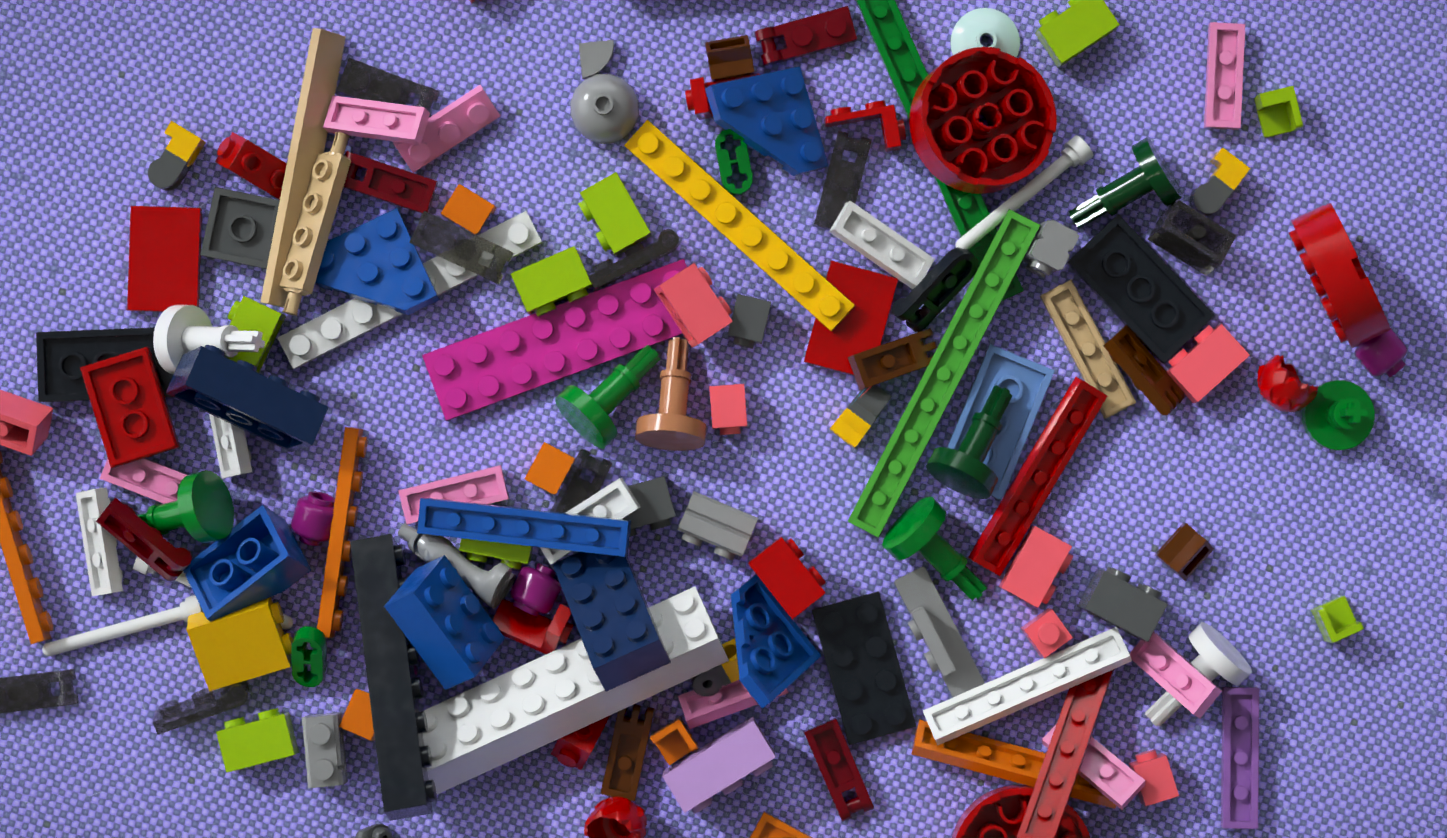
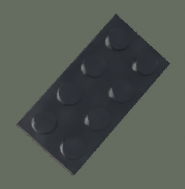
(1140, 289)
(64, 352)
(863, 668)

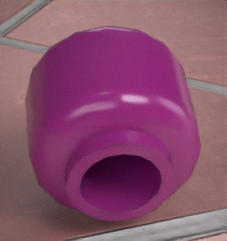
(1382, 354)
(313, 518)
(535, 590)

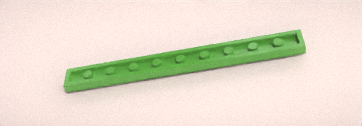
(944, 373)

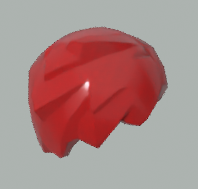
(1282, 386)
(616, 819)

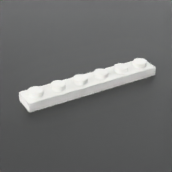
(1027, 686)

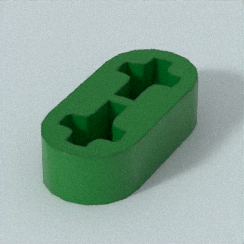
(725, 163)
(302, 655)

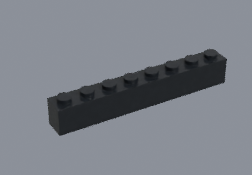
(392, 682)

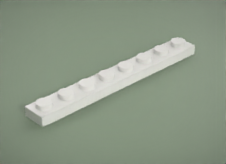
(360, 317)

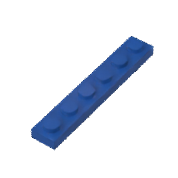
(524, 527)

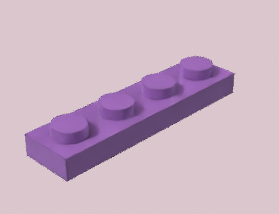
(1240, 758)

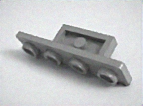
(938, 631)

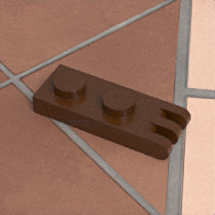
(892, 359)
(1144, 371)
(627, 753)

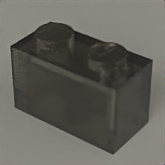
(1191, 237)

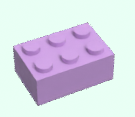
(719, 766)

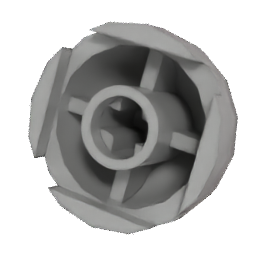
(604, 108)

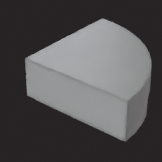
(595, 56)

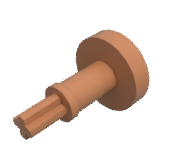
(670, 426)

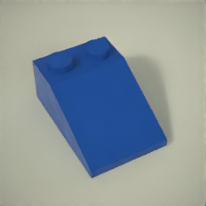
(247, 565)

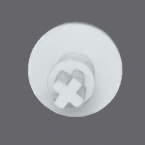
(188, 327)
(1214, 658)

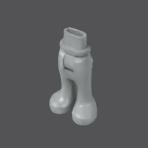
(489, 585)

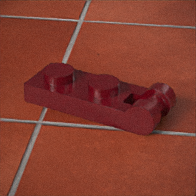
(807, 36)
(390, 183)
(144, 540)
(838, 768)

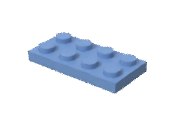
(1028, 385)

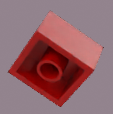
(787, 577)

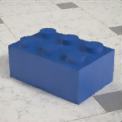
(444, 622)

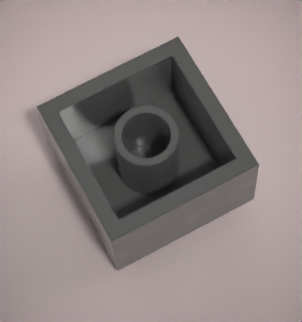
(1122, 604)

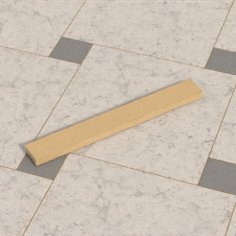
(307, 141)

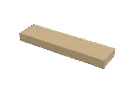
(1087, 347)

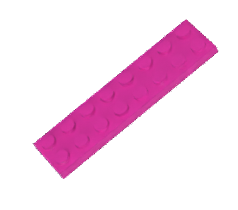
(552, 345)

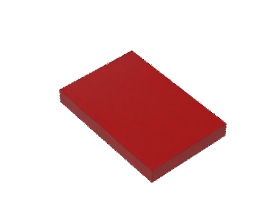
(164, 257)
(862, 326)
(130, 407)

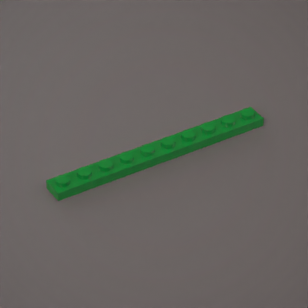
(906, 75)

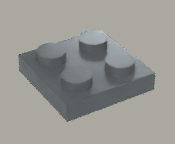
(240, 228)

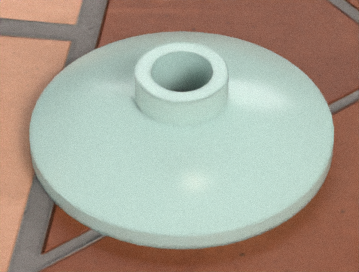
(985, 22)

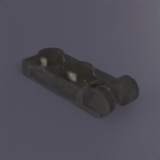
(374, 84)
(842, 178)
(460, 247)
(635, 259)
(577, 489)
(35, 692)
(200, 706)

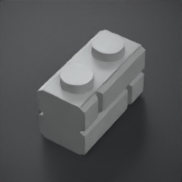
(1050, 248)
(716, 524)
(324, 750)

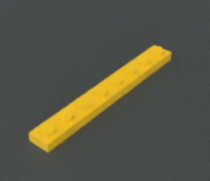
(739, 225)

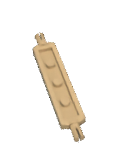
(315, 223)

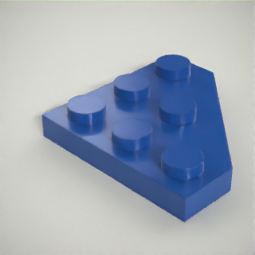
(772, 117)
(378, 266)
(768, 642)

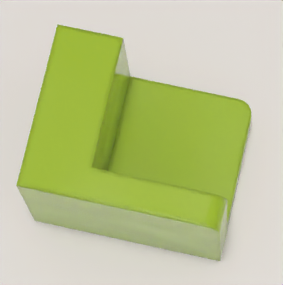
(1278, 112)
(1336, 620)

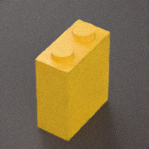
(240, 644)

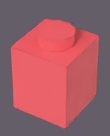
(728, 408)
(1046, 632)
(1157, 775)

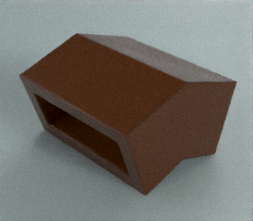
(729, 58)
(1184, 551)

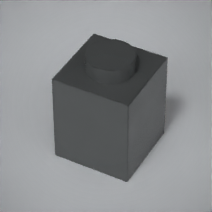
(748, 321)

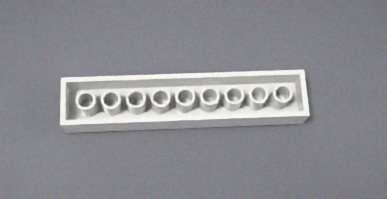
(559, 696)

